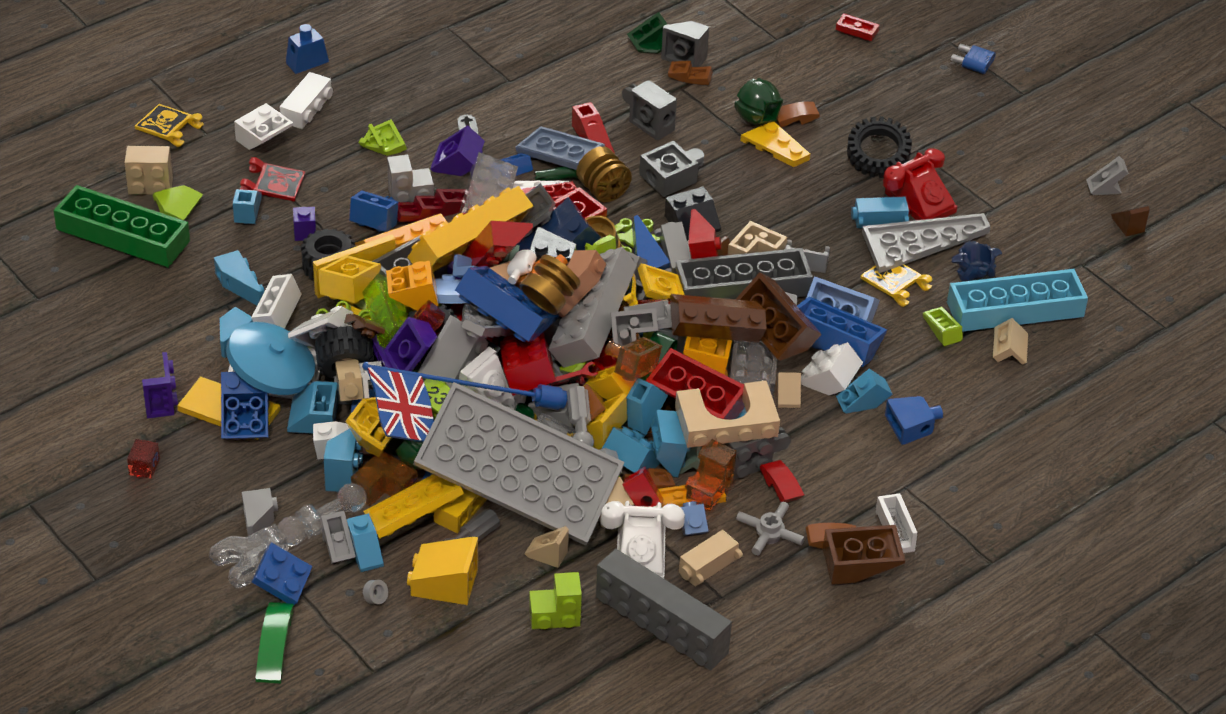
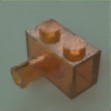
(635, 358)

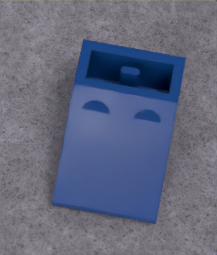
(242, 409)

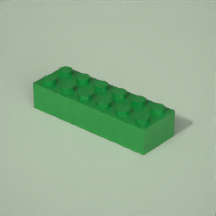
(122, 225)

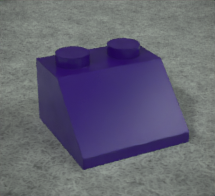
(458, 152)
(410, 344)

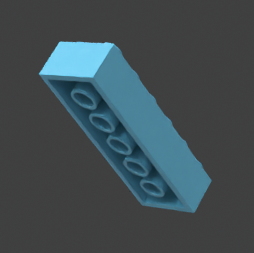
(1020, 297)

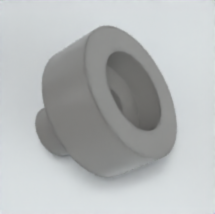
(375, 592)

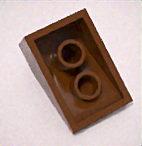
(861, 552)

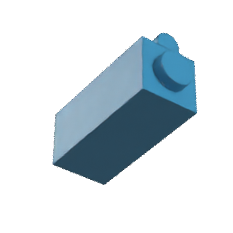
(879, 211)

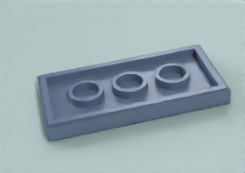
(556, 147)

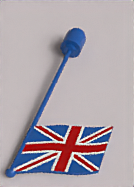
(406, 406)

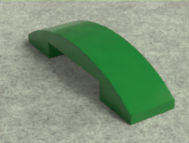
(273, 642)

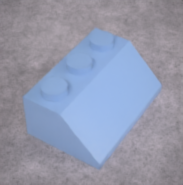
(844, 298)

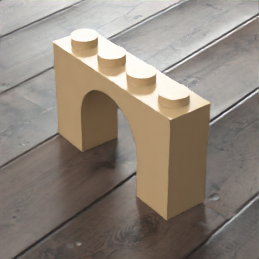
(701, 427)

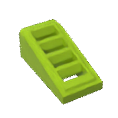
(945, 328)

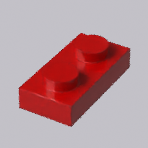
(857, 27)

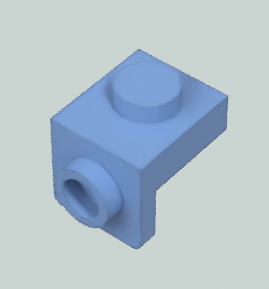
(461, 265)
(695, 519)

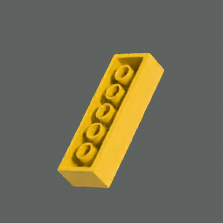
(457, 235)

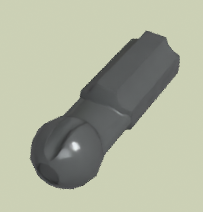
(479, 526)

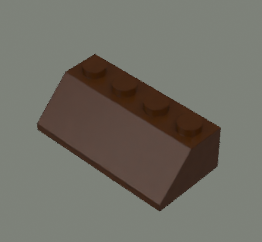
(717, 318)
(787, 327)

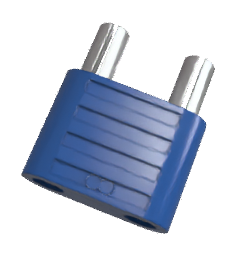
(976, 59)

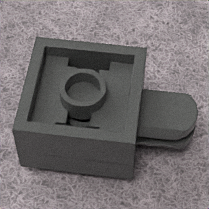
(651, 109)
(670, 167)
(754, 453)

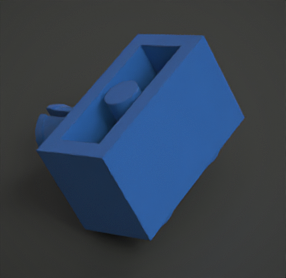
(374, 211)

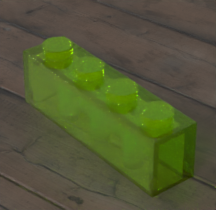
(384, 309)

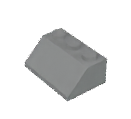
(452, 351)

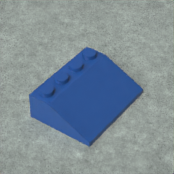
(504, 302)

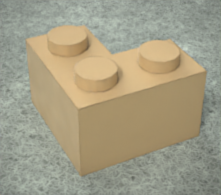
(756, 239)

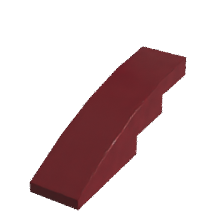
(444, 202)

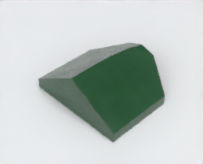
(649, 35)

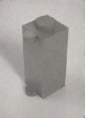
(673, 243)

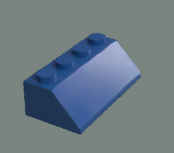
(842, 327)

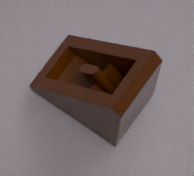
(1132, 220)

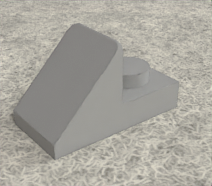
(1106, 179)
(337, 537)

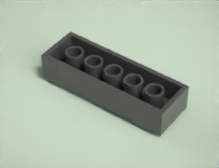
(731, 274)
(663, 609)

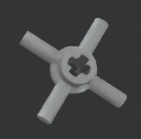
(770, 528)

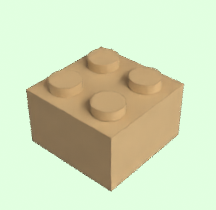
(148, 169)

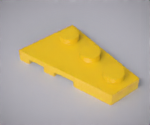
(778, 142)

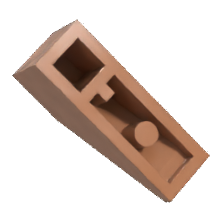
(588, 267)

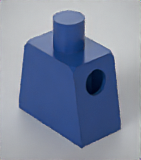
(306, 50)
(911, 418)

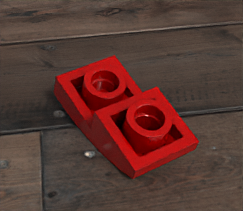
(783, 480)

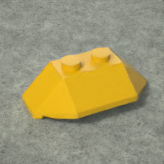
(367, 427)

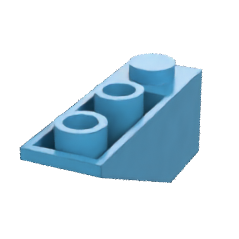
(236, 276)

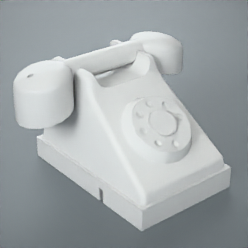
(488, 370)
(643, 530)

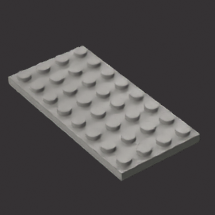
(518, 463)

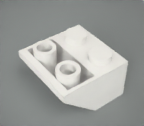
(260, 126)
(831, 369)

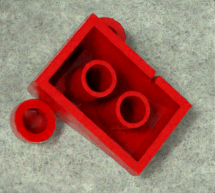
(921, 186)

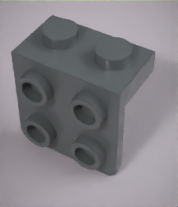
(542, 207)

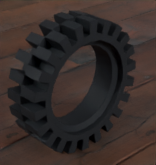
(879, 127)

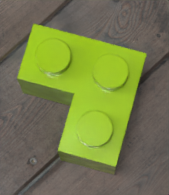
(558, 606)

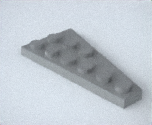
(910, 240)
(481, 325)

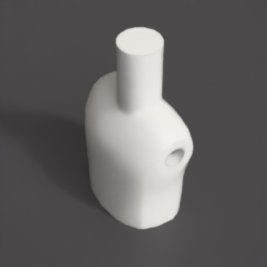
(520, 265)

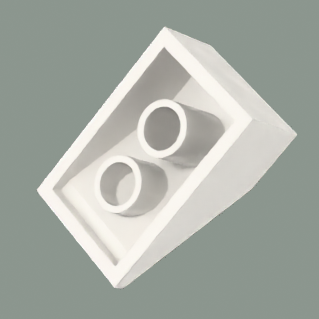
(311, 329)

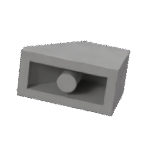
(258, 509)

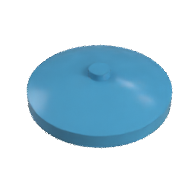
(270, 359)

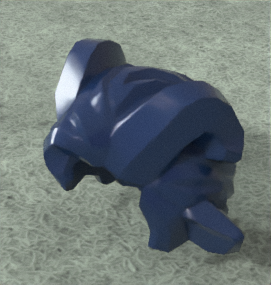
(976, 261)

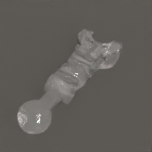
(290, 532)

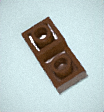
(367, 327)

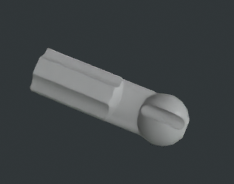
(580, 413)

